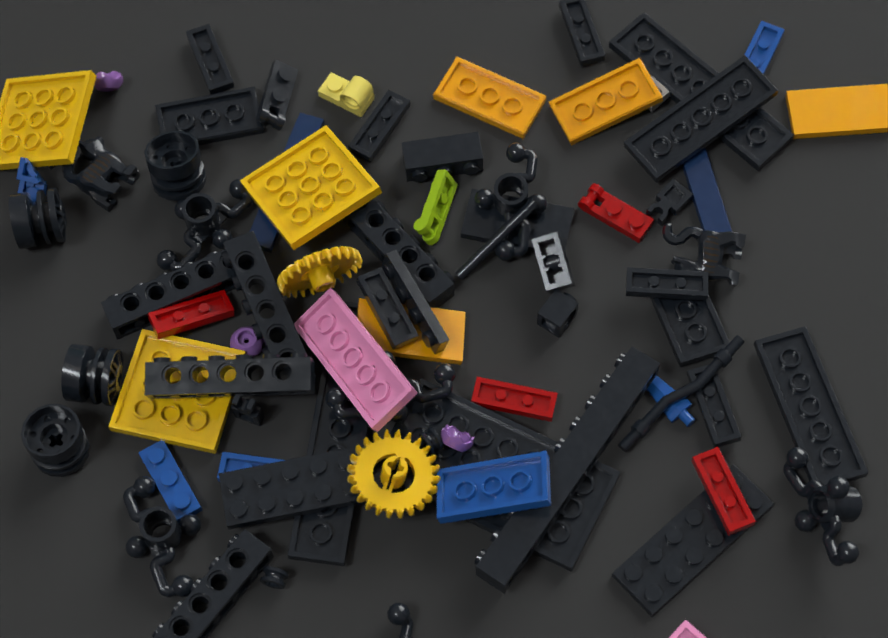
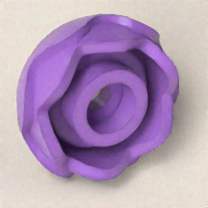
(108, 81)
(237, 340)
(456, 439)

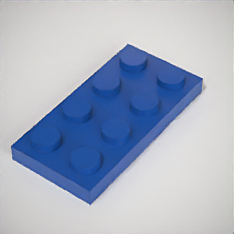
(493, 487)

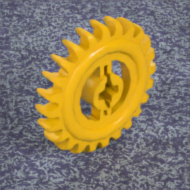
(319, 271)
(394, 450)

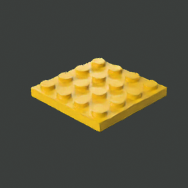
(43, 118)
(310, 187)
(179, 421)

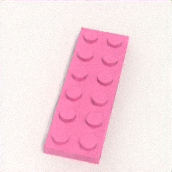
(354, 359)

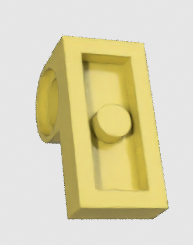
(350, 95)

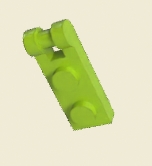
(436, 207)

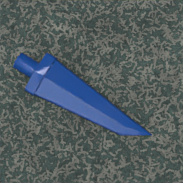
(677, 410)

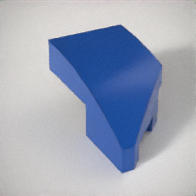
(30, 179)

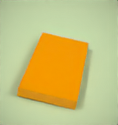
(489, 97)
(605, 101)
(838, 111)
(451, 321)

